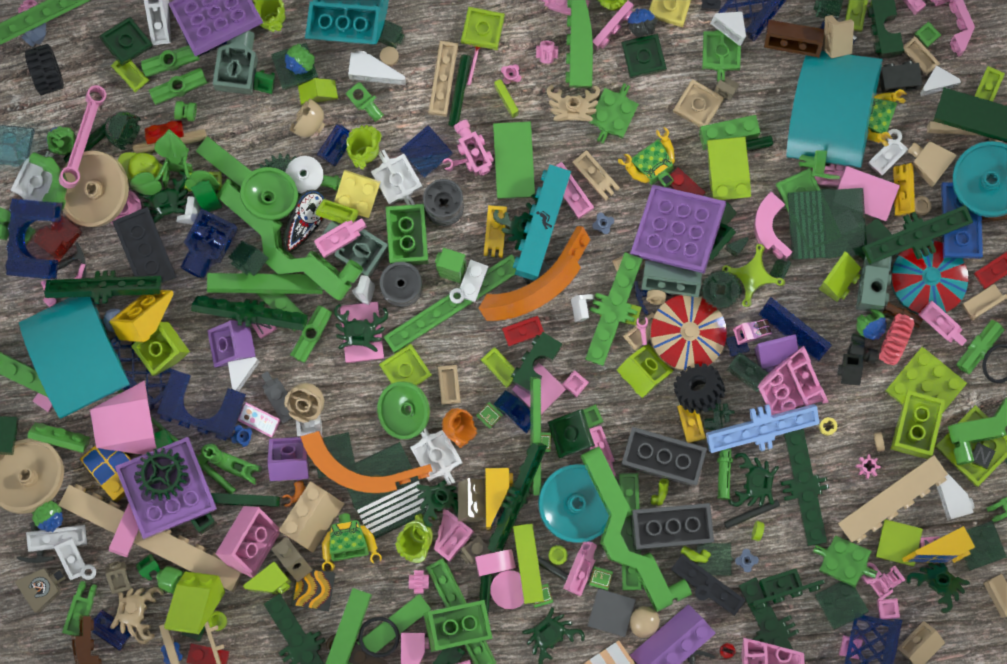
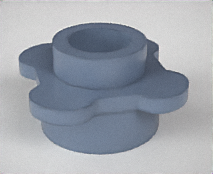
(603, 228)
(746, 555)

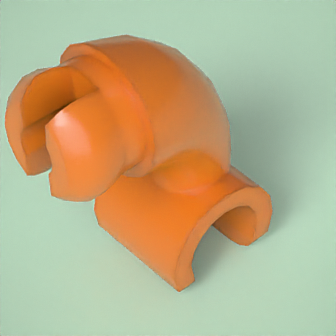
(299, 489)

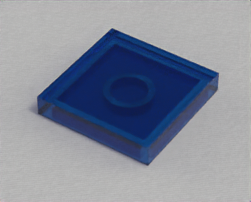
(426, 151)

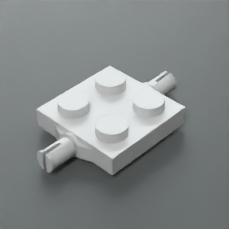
(396, 179)
(32, 181)
(439, 452)

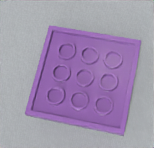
(213, 21)
(678, 228)
(156, 515)

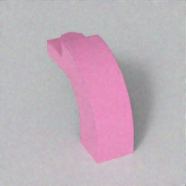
(763, 226)

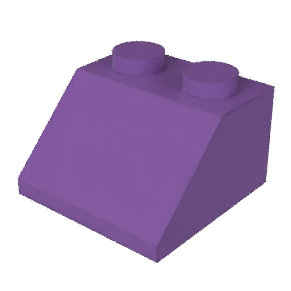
(230, 343)
(773, 352)
(287, 459)

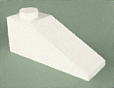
(158, 21)
(368, 68)
(954, 499)

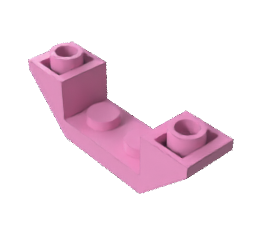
(960, 40)

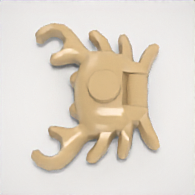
(573, 106)
(132, 609)

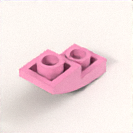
(495, 562)

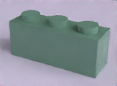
(671, 279)

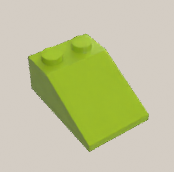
(728, 168)
(918, 425)
(194, 602)

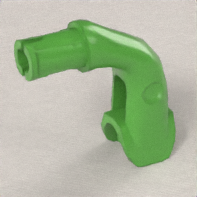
(57, 191)
(232, 464)

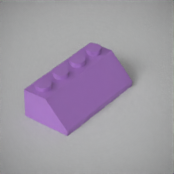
(675, 639)

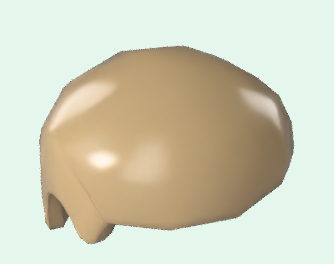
(644, 622)

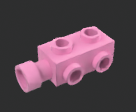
(476, 154)

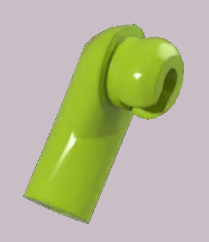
(662, 492)
(694, 556)

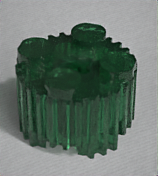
(711, 287)

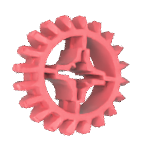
(896, 339)

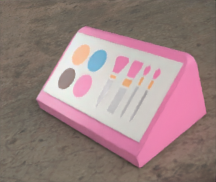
(259, 420)

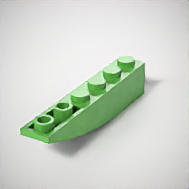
(580, 44)

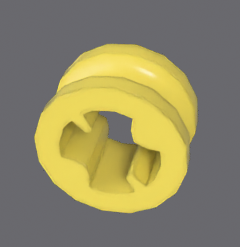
(831, 431)

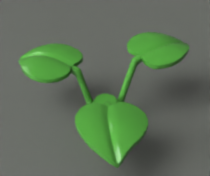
(173, 150)

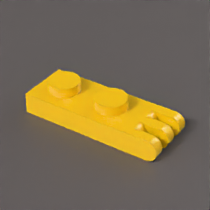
(904, 199)
(494, 236)

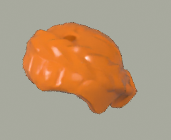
(459, 426)

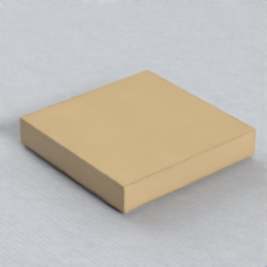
(698, 104)

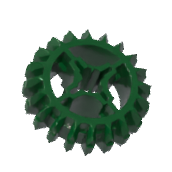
(154, 479)

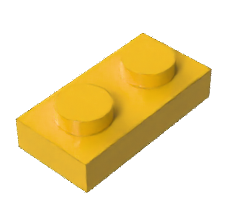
(691, 425)

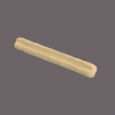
(189, 137)

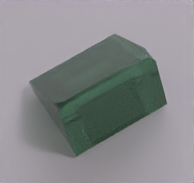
(736, 247)
(780, 269)

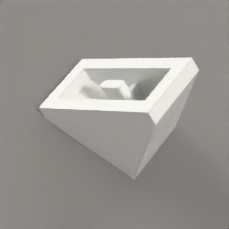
(731, 25)
(938, 80)
(241, 370)

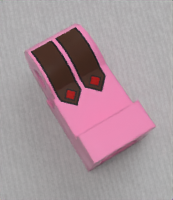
(752, 331)

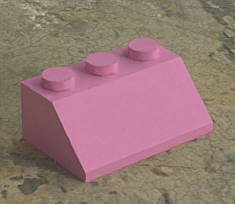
(248, 541)

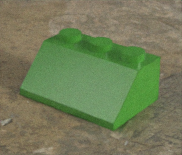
(407, 234)

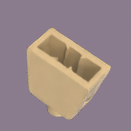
(931, 161)

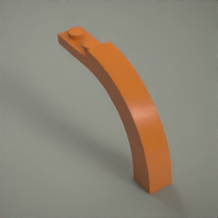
(541, 291)
(334, 470)

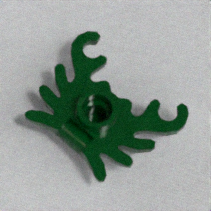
(167, 200)
(517, 225)
(359, 331)
(758, 482)
(437, 499)
(941, 582)
(549, 633)

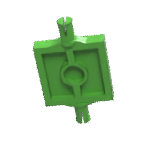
(720, 53)
(613, 113)
(845, 561)

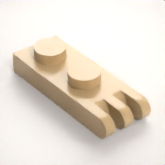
(595, 174)

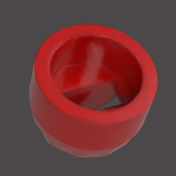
(727, 655)

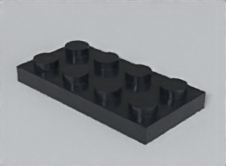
(144, 245)

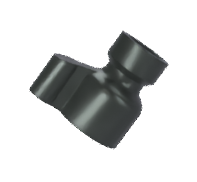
(858, 347)

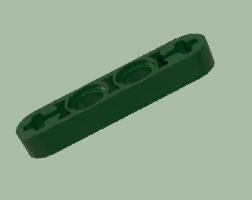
(246, 500)

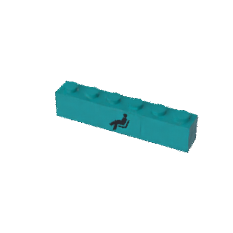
(542, 222)

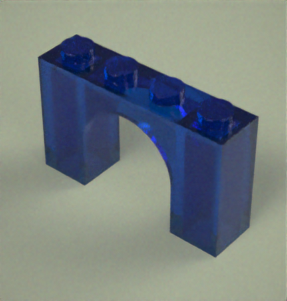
(20, 260)
(173, 408)

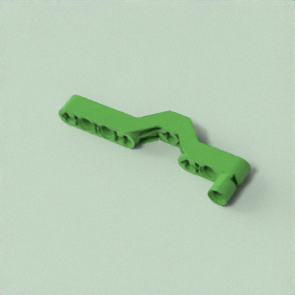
(283, 262)
(976, 431)
(613, 542)

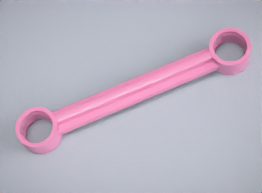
(82, 136)

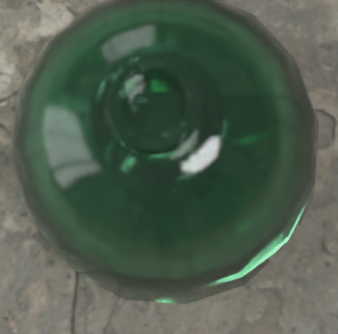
(122, 129)

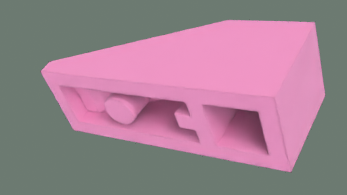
(413, 647)

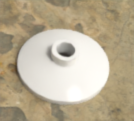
(314, 173)

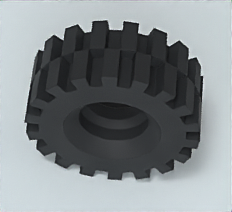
(702, 398)

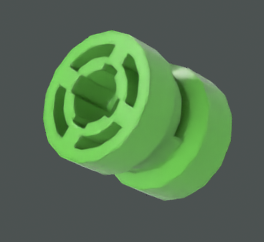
(185, 111)

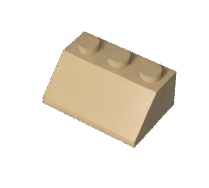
(311, 517)

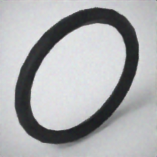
(985, 361)
(379, 654)

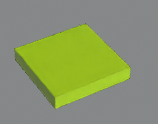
(482, 28)
(405, 366)
(898, 541)

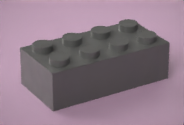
(663, 457)
(672, 526)

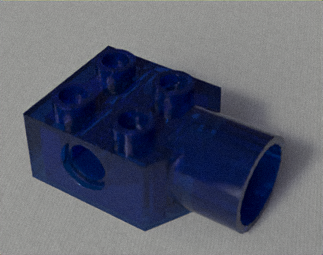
(207, 243)

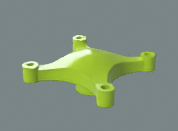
(753, 275)

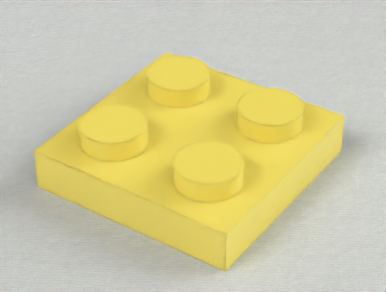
(357, 192)

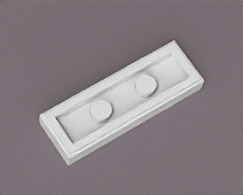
(45, 540)

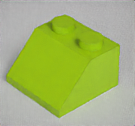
(841, 277)
(161, 350)
(644, 370)
(269, 580)

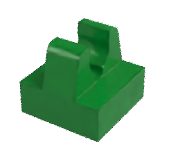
(264, 82)
(147, 565)

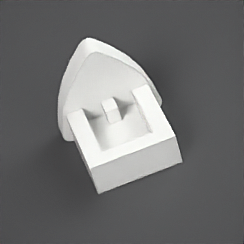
(191, 212)
(364, 290)
(580, 306)
(309, 427)

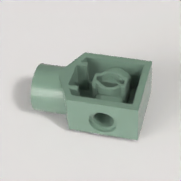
(236, 65)
(365, 250)
(874, 276)

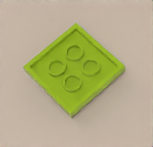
(928, 377)
(972, 471)

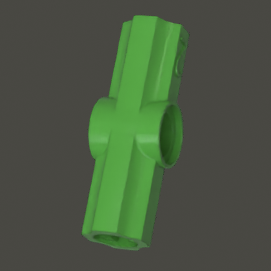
(159, 63)
(166, 90)
(318, 323)
(979, 346)

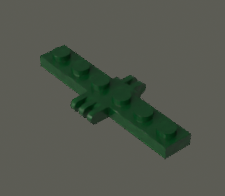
(917, 235)
(103, 286)
(249, 312)
(805, 487)
(517, 497)
(771, 629)
(301, 646)

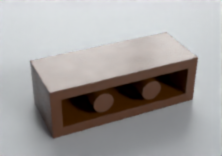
(794, 38)

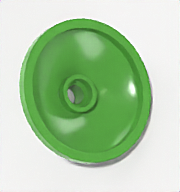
(270, 184)
(395, 413)

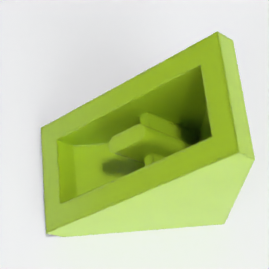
(318, 90)

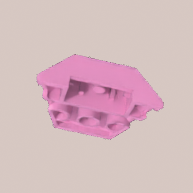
(792, 384)
(124, 422)
(763, 653)

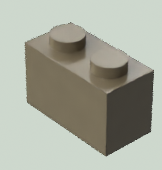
(471, 500)

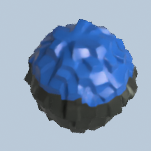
(642, 22)

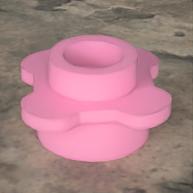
(511, 69)

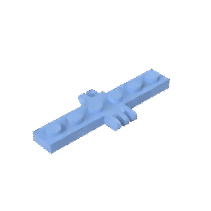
(762, 428)

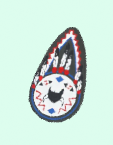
(303, 219)

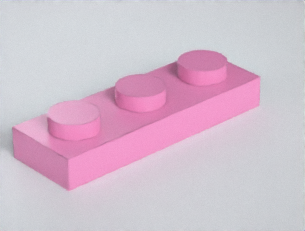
(613, 26)
(575, 197)

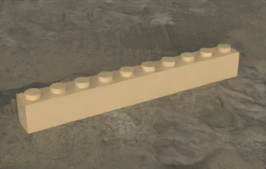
(163, 544)

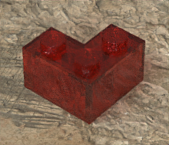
(57, 239)

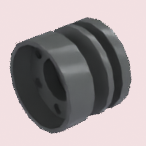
(443, 192)

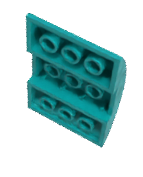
(346, 20)
(833, 108)
(73, 354)

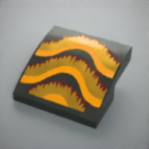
(314, 591)

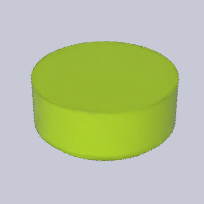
(758, 531)
(557, 555)
(218, 618)

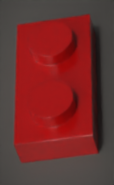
(155, 132)
(685, 183)
(993, 271)
(522, 331)
(204, 655)

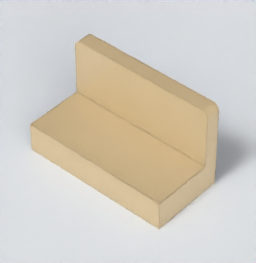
(838, 37)
(983, 302)
(998, 592)
(921, 644)

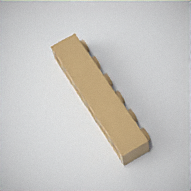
(892, 499)

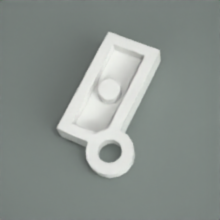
(888, 155)
(471, 282)
(72, 560)

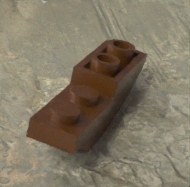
(83, 644)

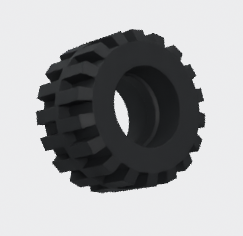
(44, 69)

